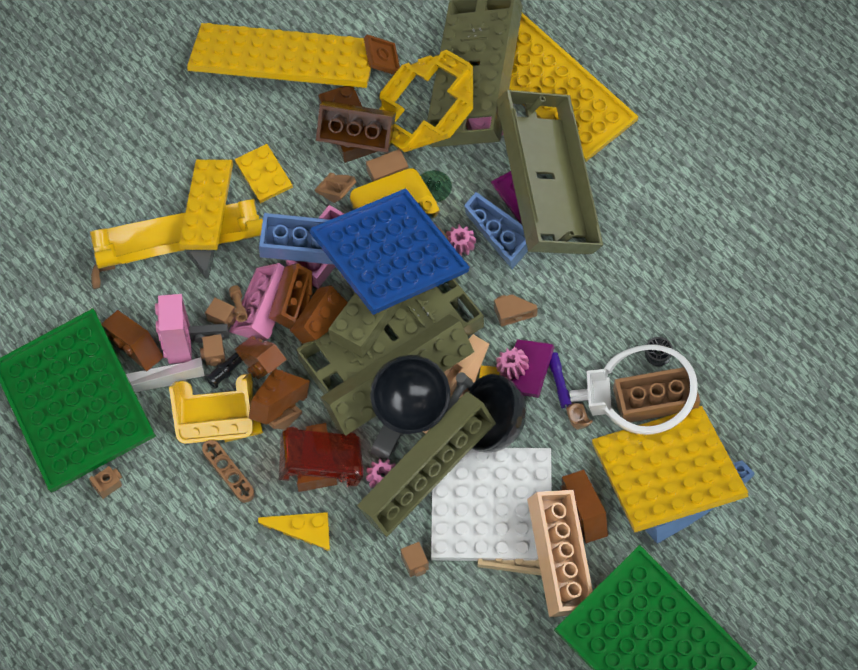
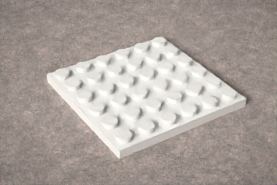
(484, 506)

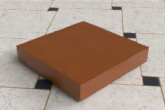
(381, 54)

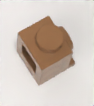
(103, 487)

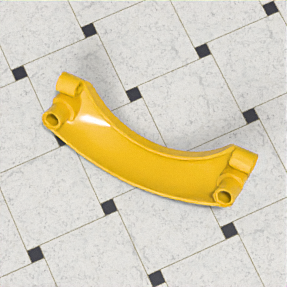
(163, 234)

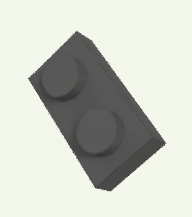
(197, 332)

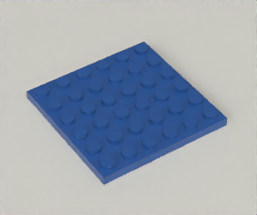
(389, 251)

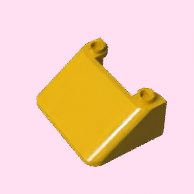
(391, 184)
(212, 414)

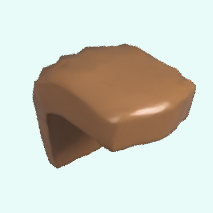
(95, 277)
(578, 416)

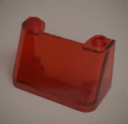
(320, 455)

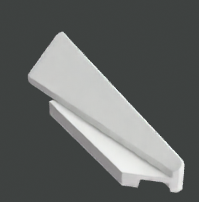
(165, 375)

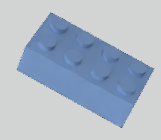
(290, 239)

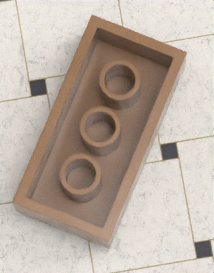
(653, 394)

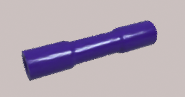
(562, 391)

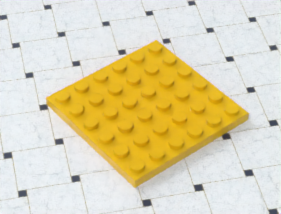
(669, 471)

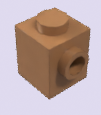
(220, 313)
(213, 350)
(414, 559)

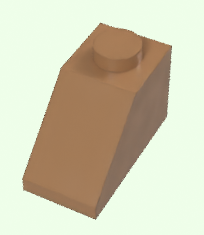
(513, 309)

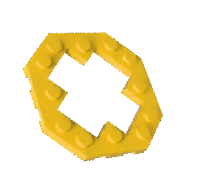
(425, 68)

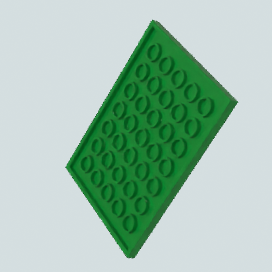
(73, 400)
(648, 623)

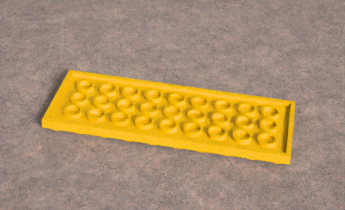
(280, 55)
(547, 68)

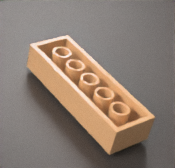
(560, 550)

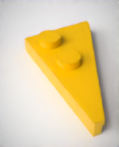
(307, 527)

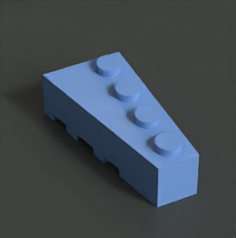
(498, 228)

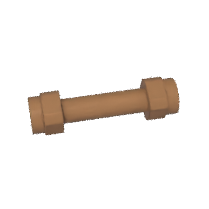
(240, 311)

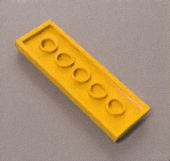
(206, 205)

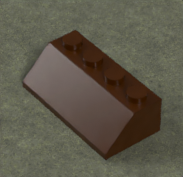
(355, 126)

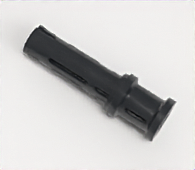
(221, 368)

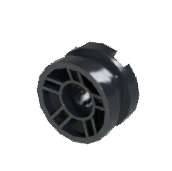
(658, 359)

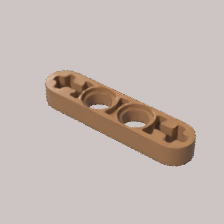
(225, 473)

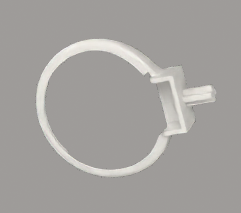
(599, 392)

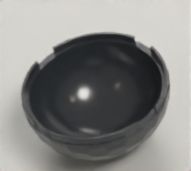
(410, 394)
(505, 406)

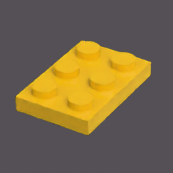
(263, 173)

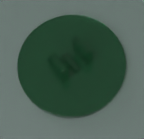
(438, 184)

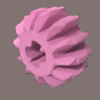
(461, 239)
(512, 363)
(374, 473)

